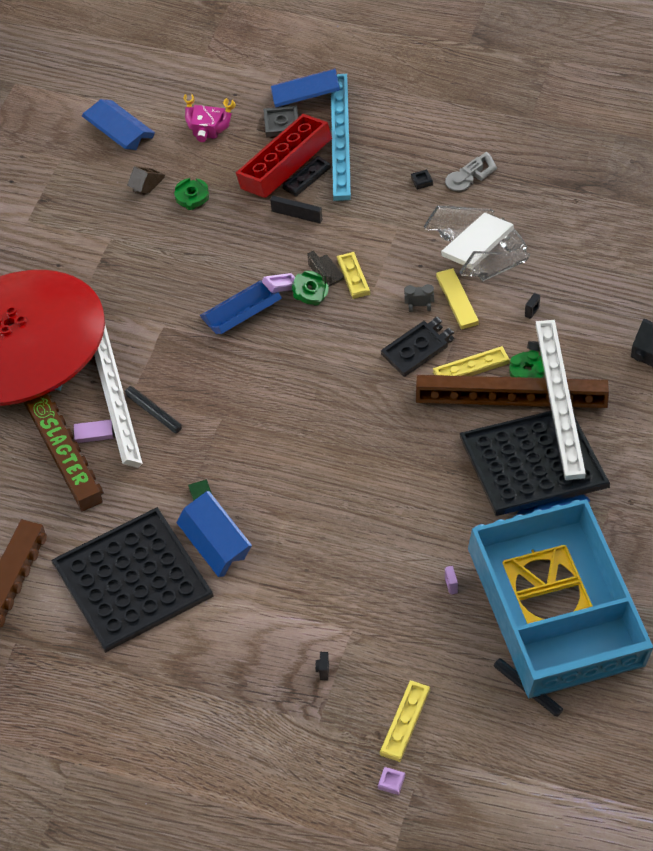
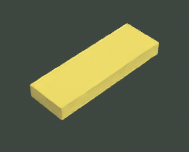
(353, 275)

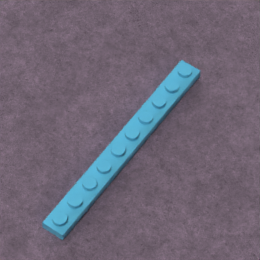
(340, 141)

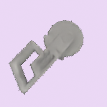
(461, 180)

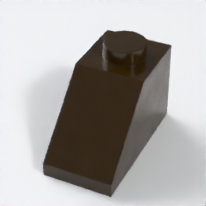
(144, 179)

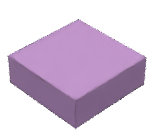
(451, 580)
(391, 781)

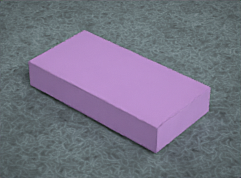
(279, 283)
(93, 431)

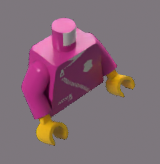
(206, 120)

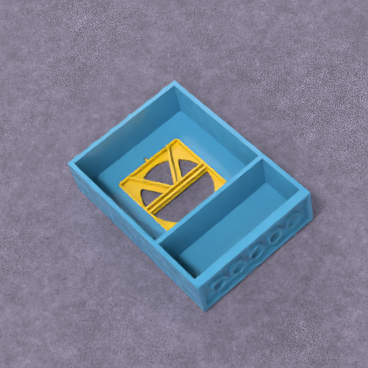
(570, 649)

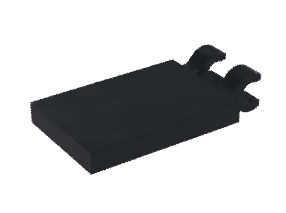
(417, 346)

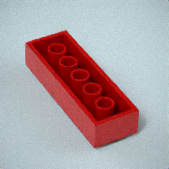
(284, 155)

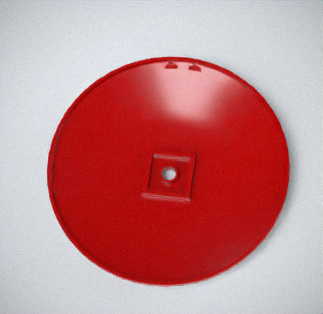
(52, 334)

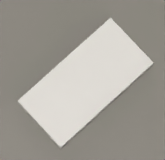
(479, 236)

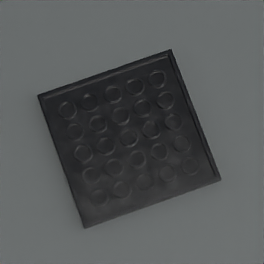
(523, 463)
(132, 579)

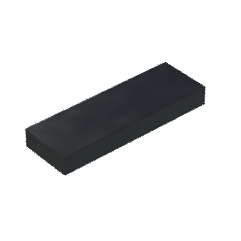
(306, 176)
(296, 209)

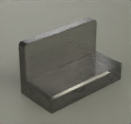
(325, 267)

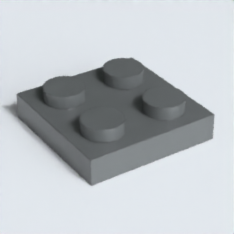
(278, 119)

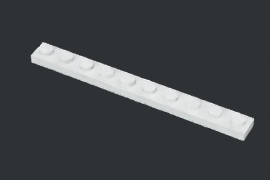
(560, 400)
(117, 404)

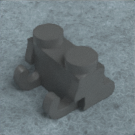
(419, 296)

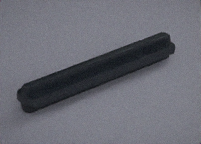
(153, 409)
(512, 675)

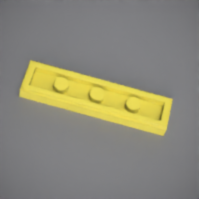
(457, 298)
(475, 364)
(404, 721)

